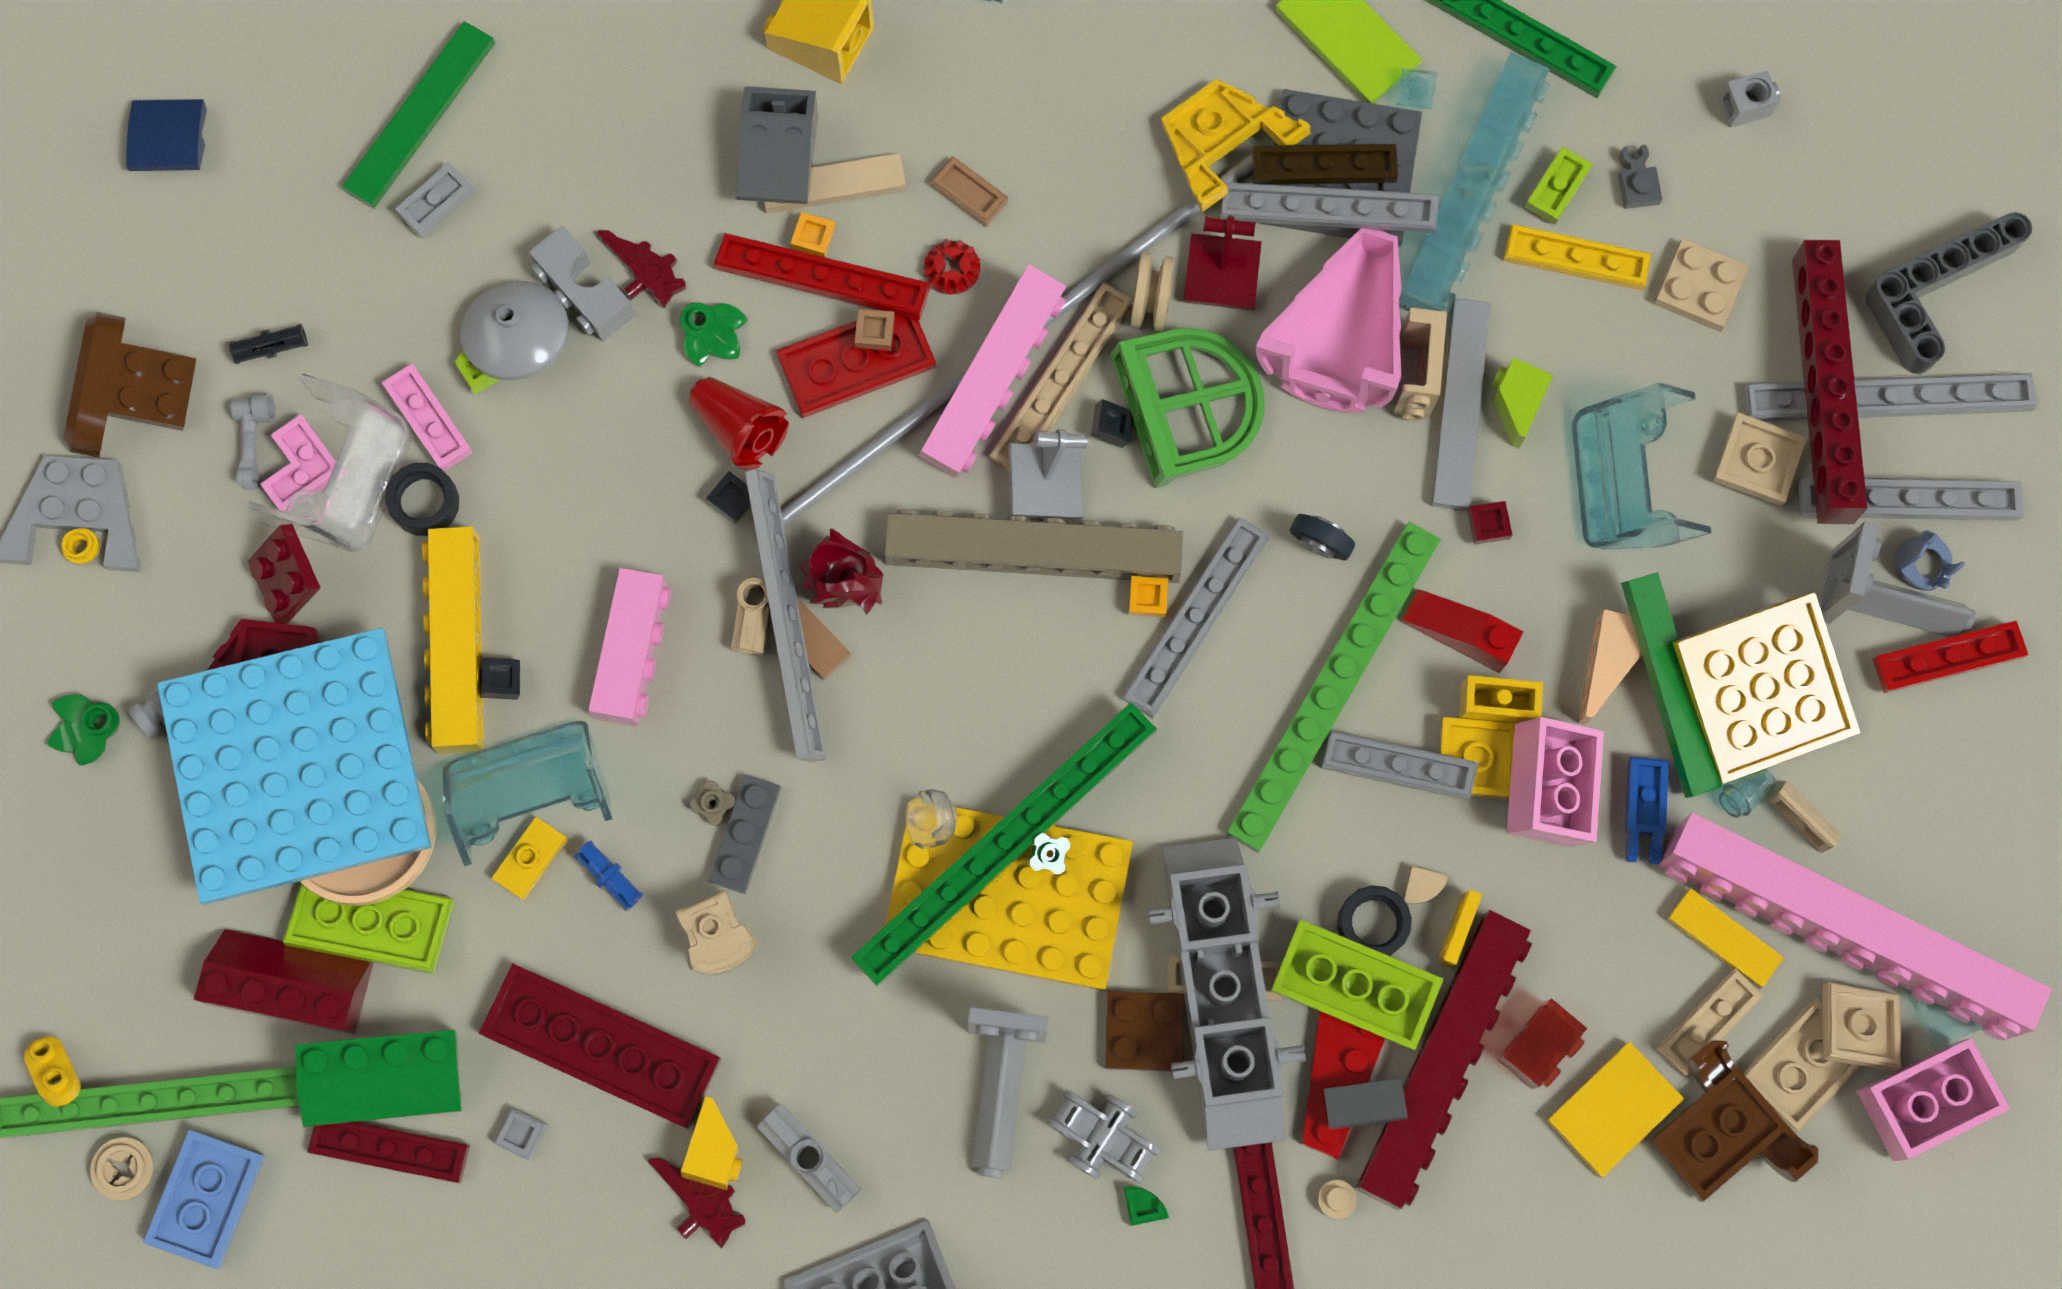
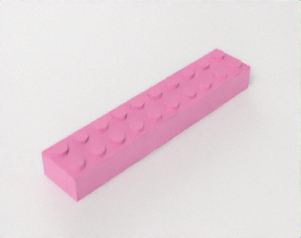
(1854, 928)

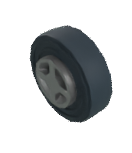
(1322, 537)

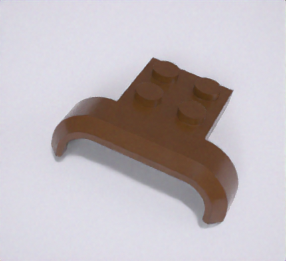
(123, 384)
(1728, 1129)

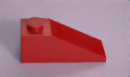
(1463, 629)

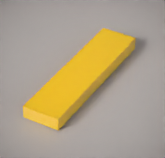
(1577, 257)

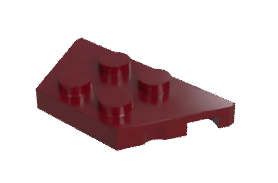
(259, 639)

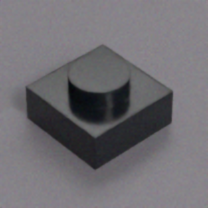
(1112, 423)
(730, 497)
(500, 678)

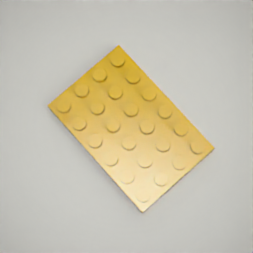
(1026, 918)

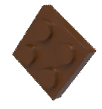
(1143, 1031)

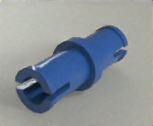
(608, 875)

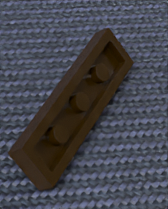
(1325, 164)

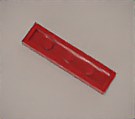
(1950, 656)

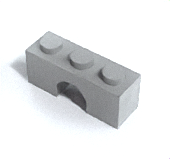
(600, 307)

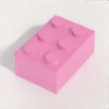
(1555, 782)
(1932, 1100)

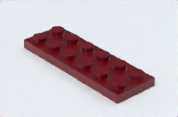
(600, 1046)

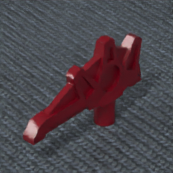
(649, 270)
(707, 1205)

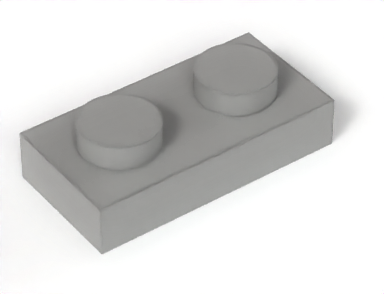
(435, 200)

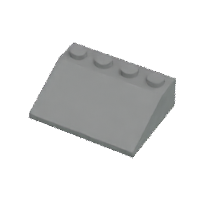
(896, 1262)

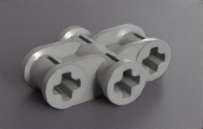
(1115, 1144)

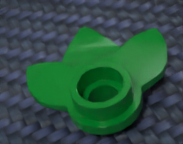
(715, 335)
(79, 729)

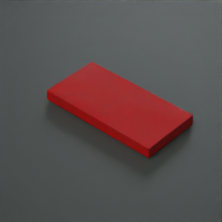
(832, 371)

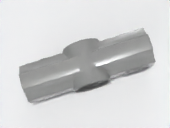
(827, 1176)

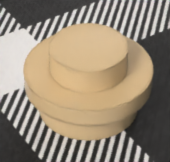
(1337, 1199)

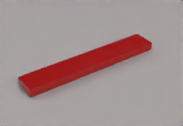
(822, 276)

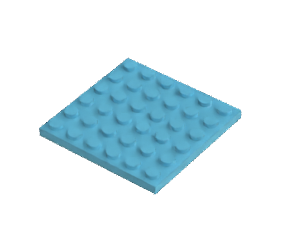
(293, 766)

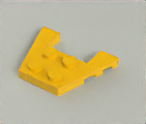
(1215, 124)

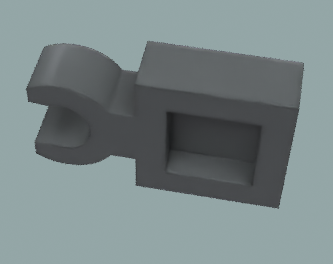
(1638, 184)

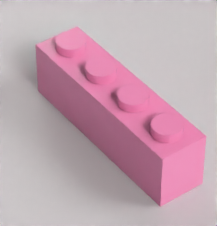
(629, 647)

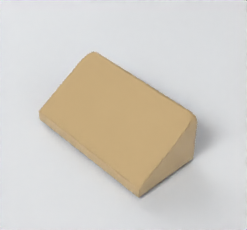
(1805, 817)

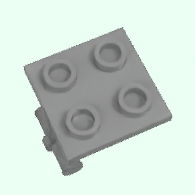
(1047, 475)

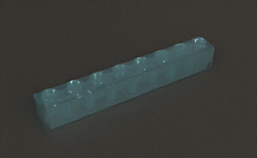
(1474, 184)

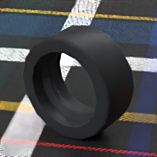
(403, 479)
(1386, 896)

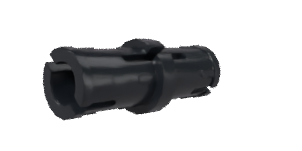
(268, 344)

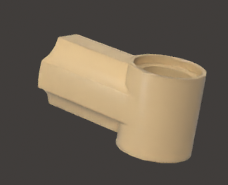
(751, 621)

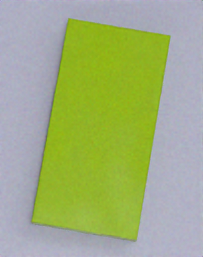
(1352, 42)
(395, 932)

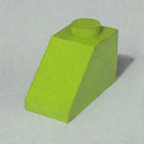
(1519, 397)

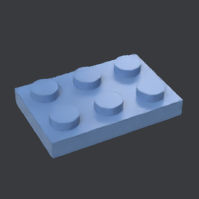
(204, 1199)

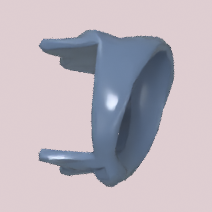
(1913, 550)

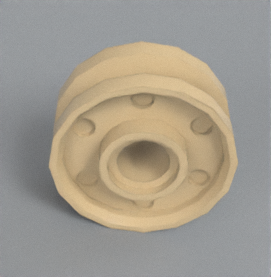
(1152, 291)

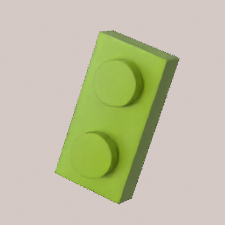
(1558, 185)

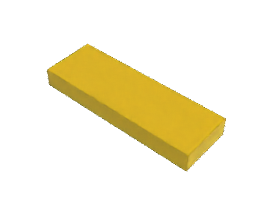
(1725, 938)

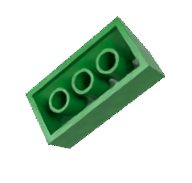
(378, 1078)

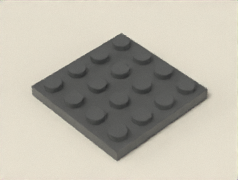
(1354, 122)

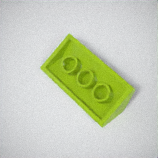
(1357, 984)

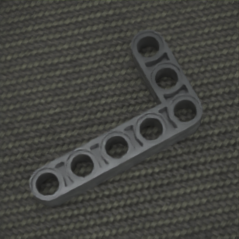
(1935, 275)

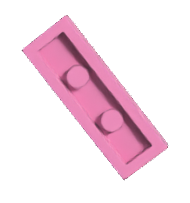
(427, 417)

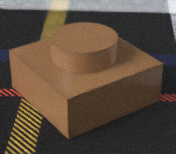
(874, 329)

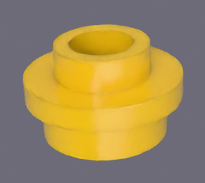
(73, 539)

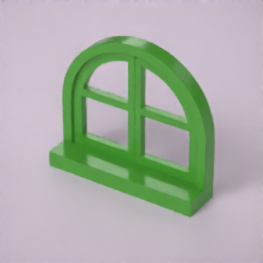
(1150, 410)

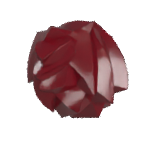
(842, 574)

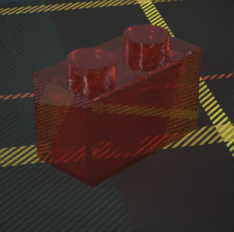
(1543, 1045)

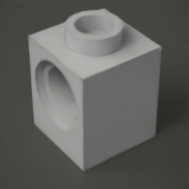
(1739, 108)

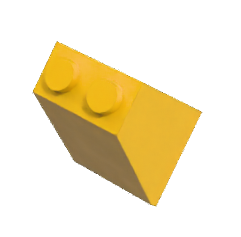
(821, 33)

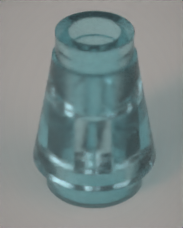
(1746, 792)

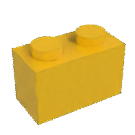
(1500, 699)

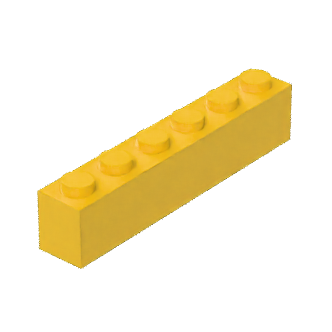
(454, 640)

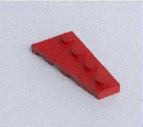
(1340, 1058)

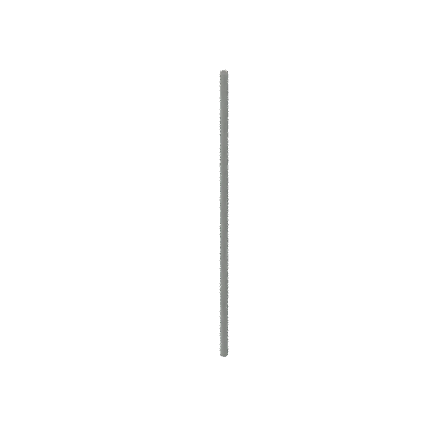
(944, 395)

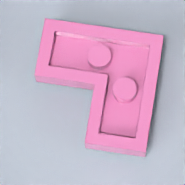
(309, 465)

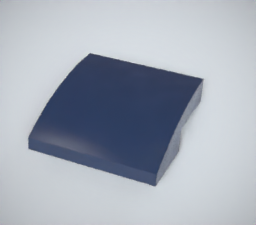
(165, 135)

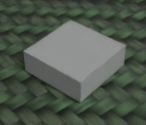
(520, 1134)

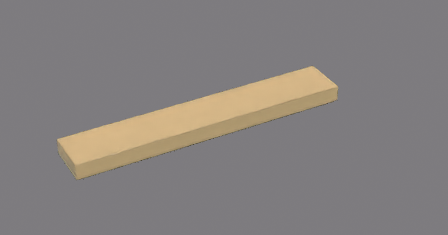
(1065, 371)

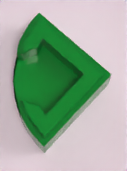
(1143, 1206)

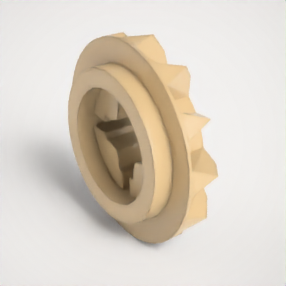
(104, 1172)

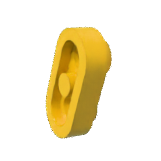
(51, 1068)

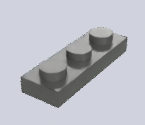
(745, 834)

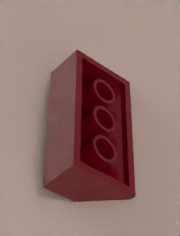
(283, 982)

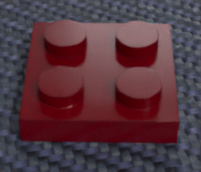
(283, 574)

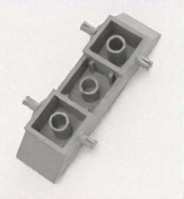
(1225, 993)

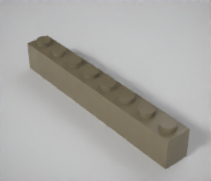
(1032, 546)

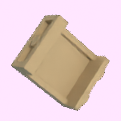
(1424, 331)

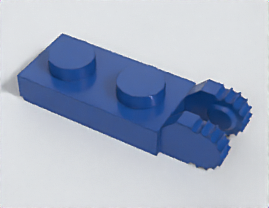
(1646, 806)

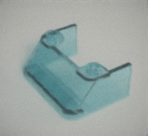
(1614, 470)
(519, 780)

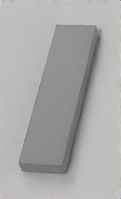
(1400, 765)

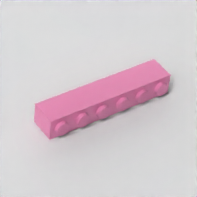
(992, 371)

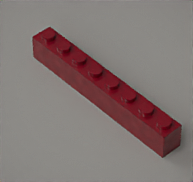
(1444, 1058)

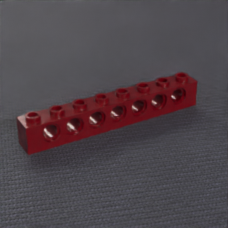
(1829, 383)

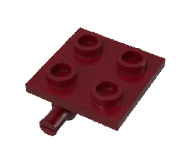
(1223, 268)

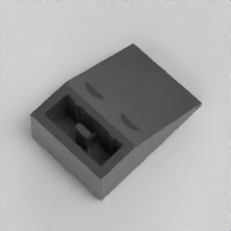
(776, 144)

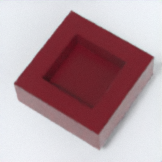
(1489, 522)

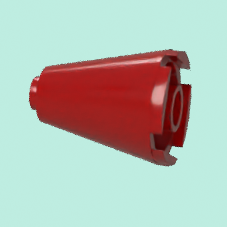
(739, 421)

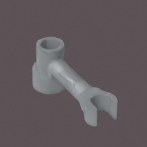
(251, 413)

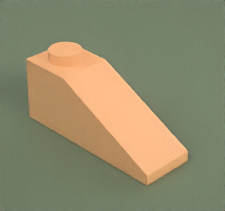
(1610, 659)

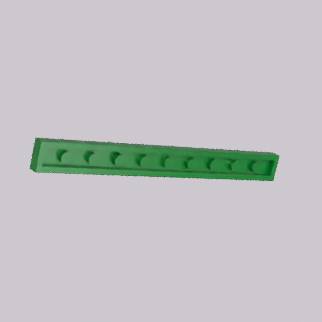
(1003, 844)

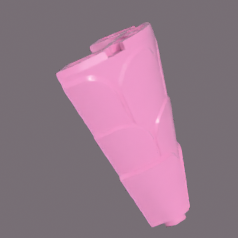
(1342, 329)

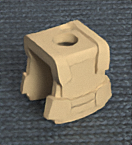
(716, 935)

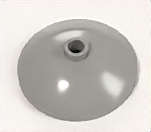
(523, 343)

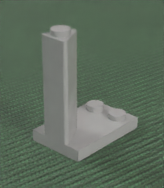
(1851, 587)
(1001, 1083)

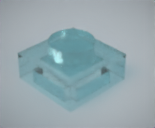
(1417, 88)

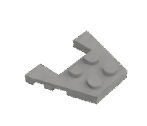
(69, 496)

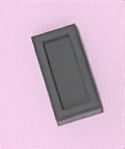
(1365, 1104)

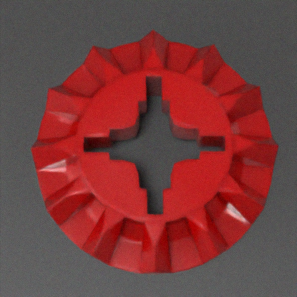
(951, 281)

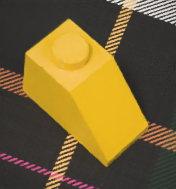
(712, 1150)

